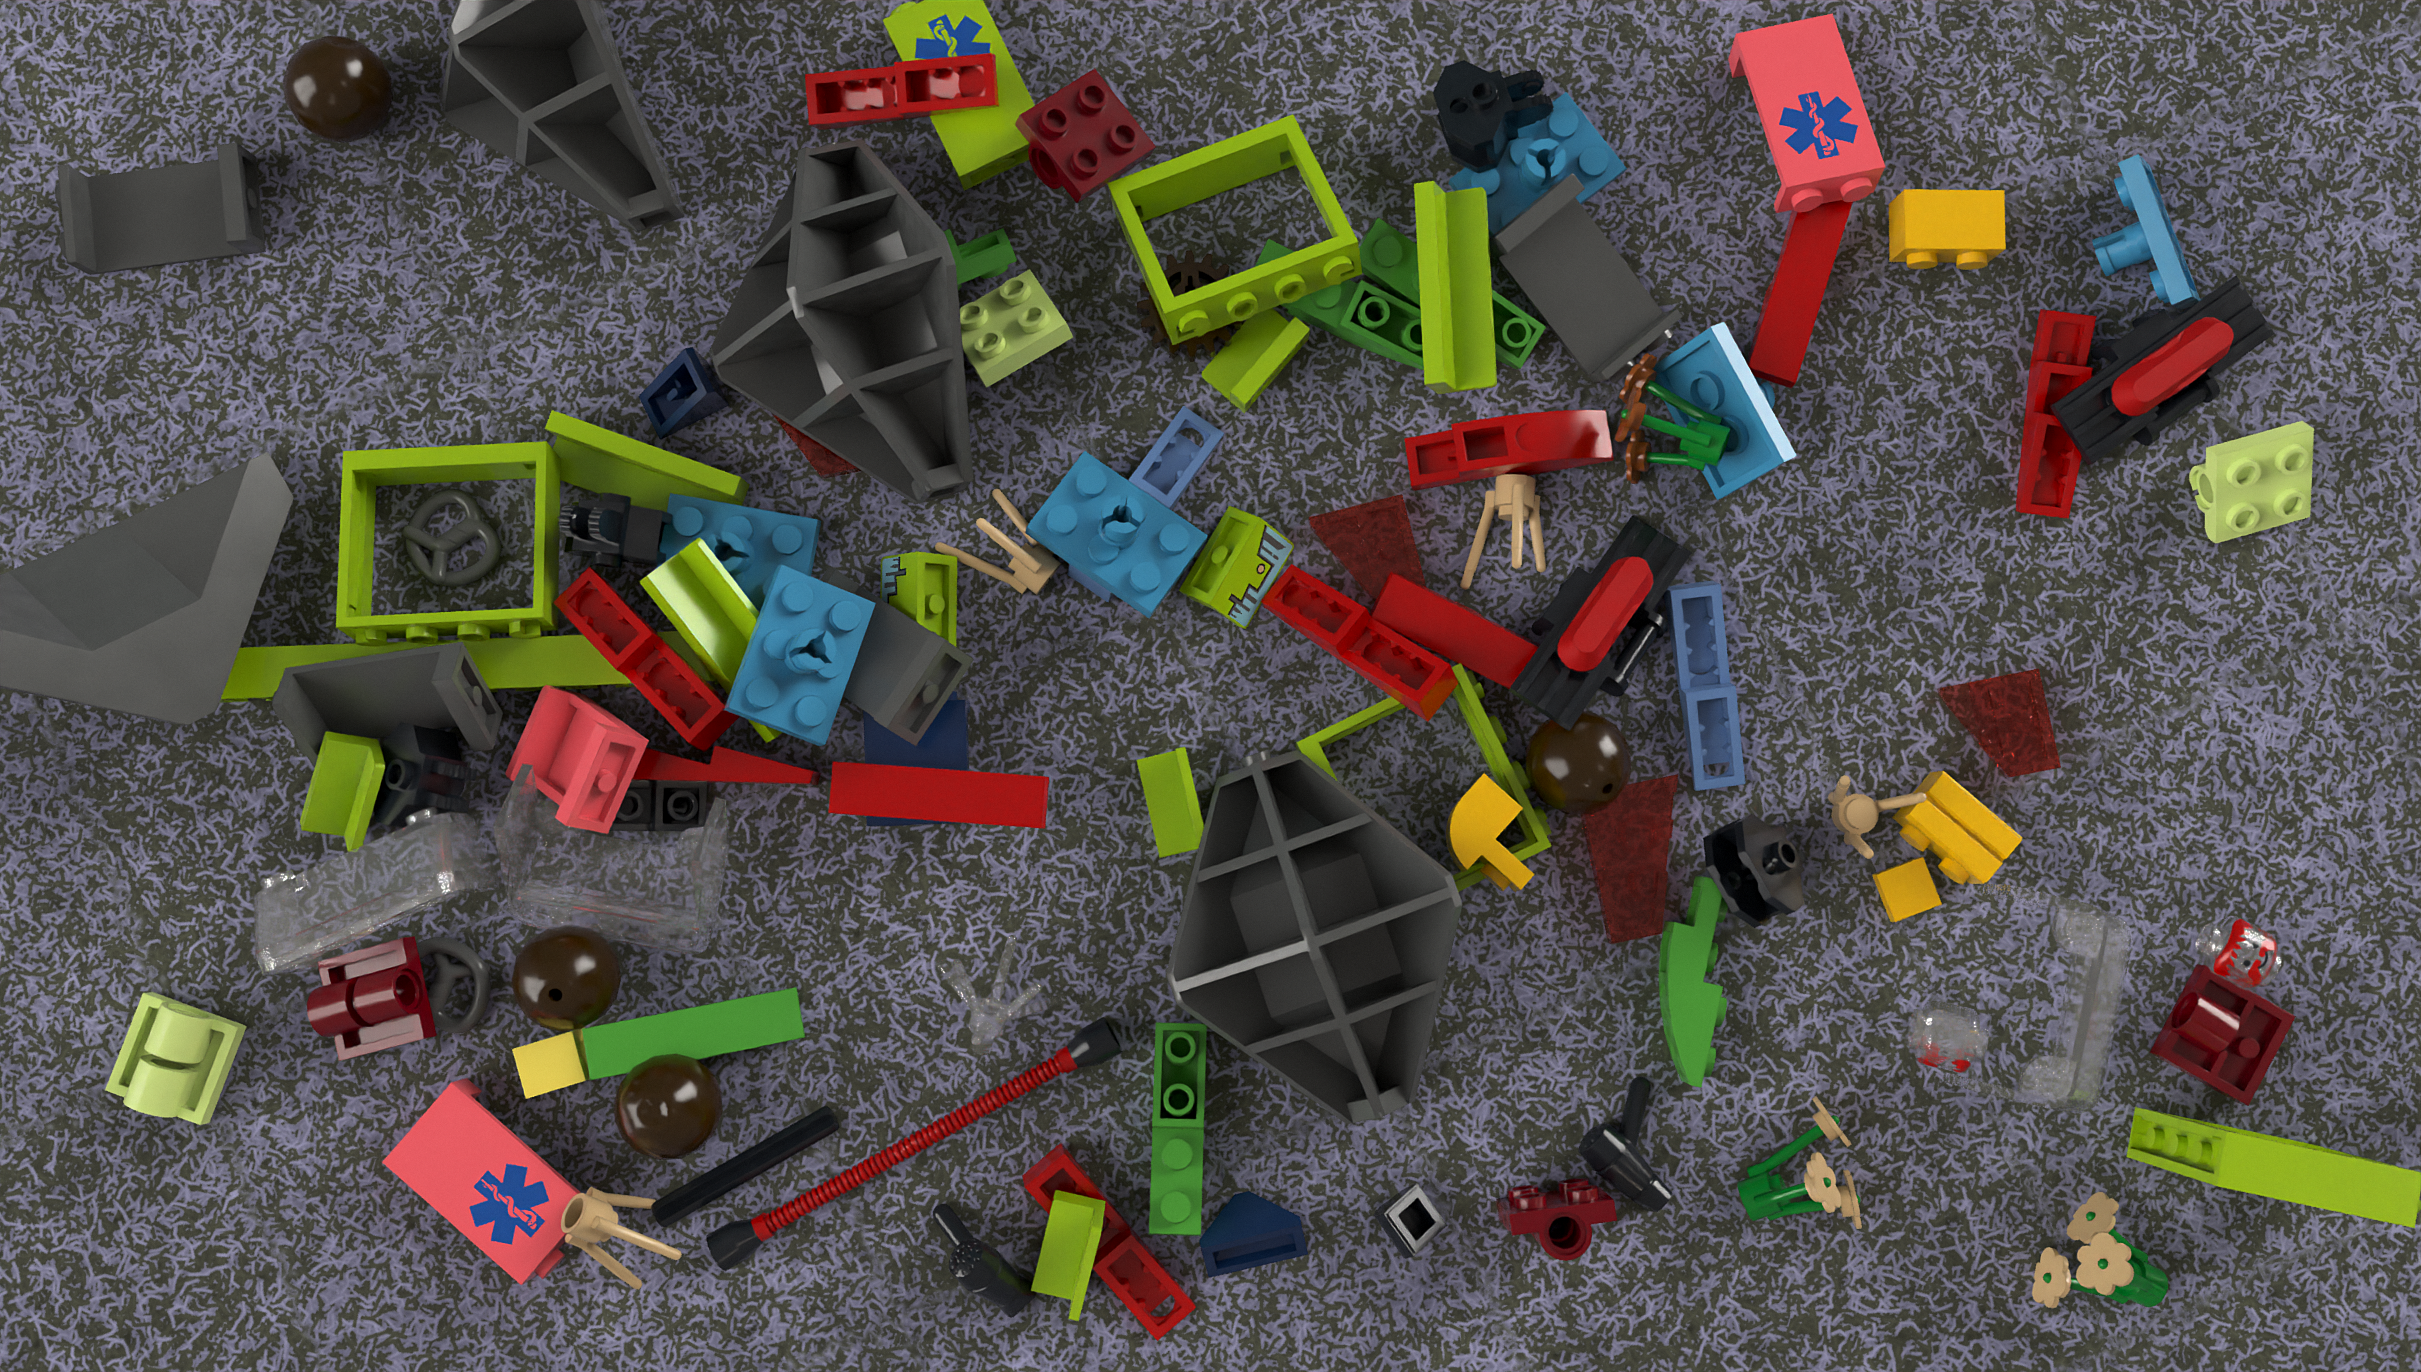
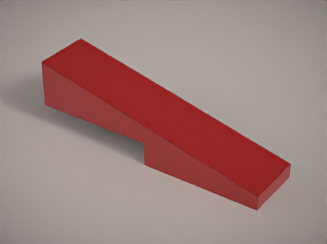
(901, 91)
(1796, 292)
(1452, 630)
(1361, 643)
(646, 659)
(724, 767)
(938, 794)
(1121, 1255)

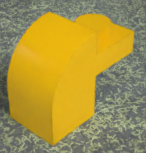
(1473, 833)

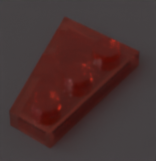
(1630, 857)

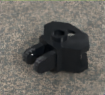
(1485, 111)
(613, 531)
(421, 774)
(1755, 869)

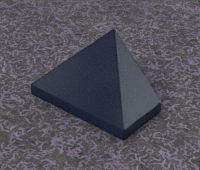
(1251, 1235)

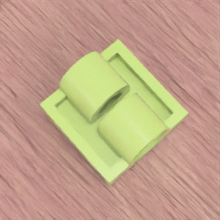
(1010, 328)
(2255, 482)
(175, 1059)

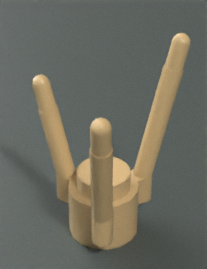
(1516, 502)
(1031, 565)
(1859, 813)
(592, 1219)

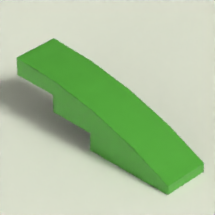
(694, 1032)

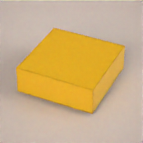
(1906, 889)

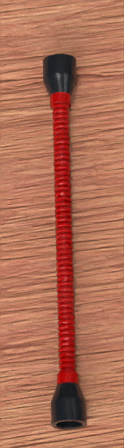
(741, 1238)

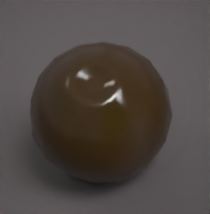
(338, 89)
(1578, 767)
(566, 978)
(668, 1106)

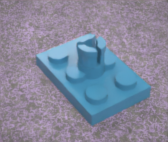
(1539, 159)
(2147, 238)
(1719, 381)
(1116, 534)
(743, 539)
(800, 656)

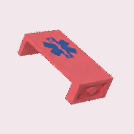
(1809, 112)
(486, 1182)

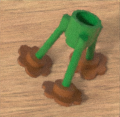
(1702, 440)

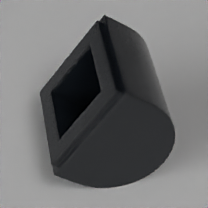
(1410, 1220)

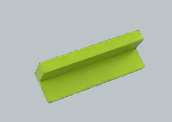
(1455, 288)
(627, 467)
(707, 612)

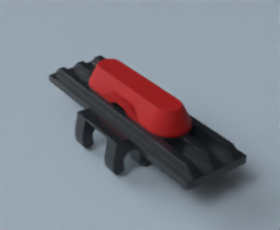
(2157, 363)
(1591, 616)

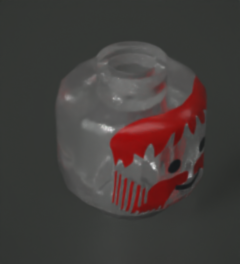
(2239, 952)
(1946, 1036)

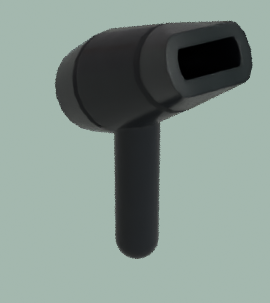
(1616, 1157)
(982, 1267)

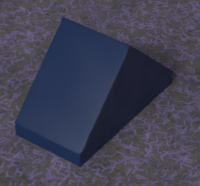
(682, 394)

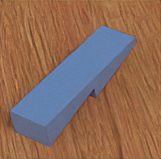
(1166, 472)
(1707, 698)

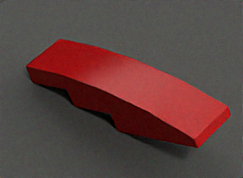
(2048, 454)

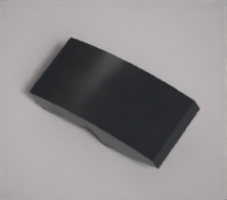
(662, 806)

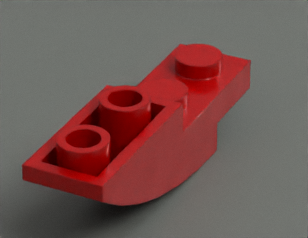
(1509, 445)

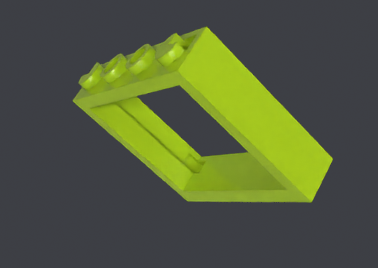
(1216, 171)
(371, 468)
(1489, 738)
(2276, 1167)

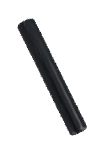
(745, 1166)

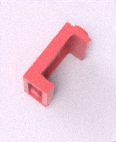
(578, 757)

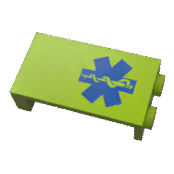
(976, 140)

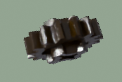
(1189, 273)

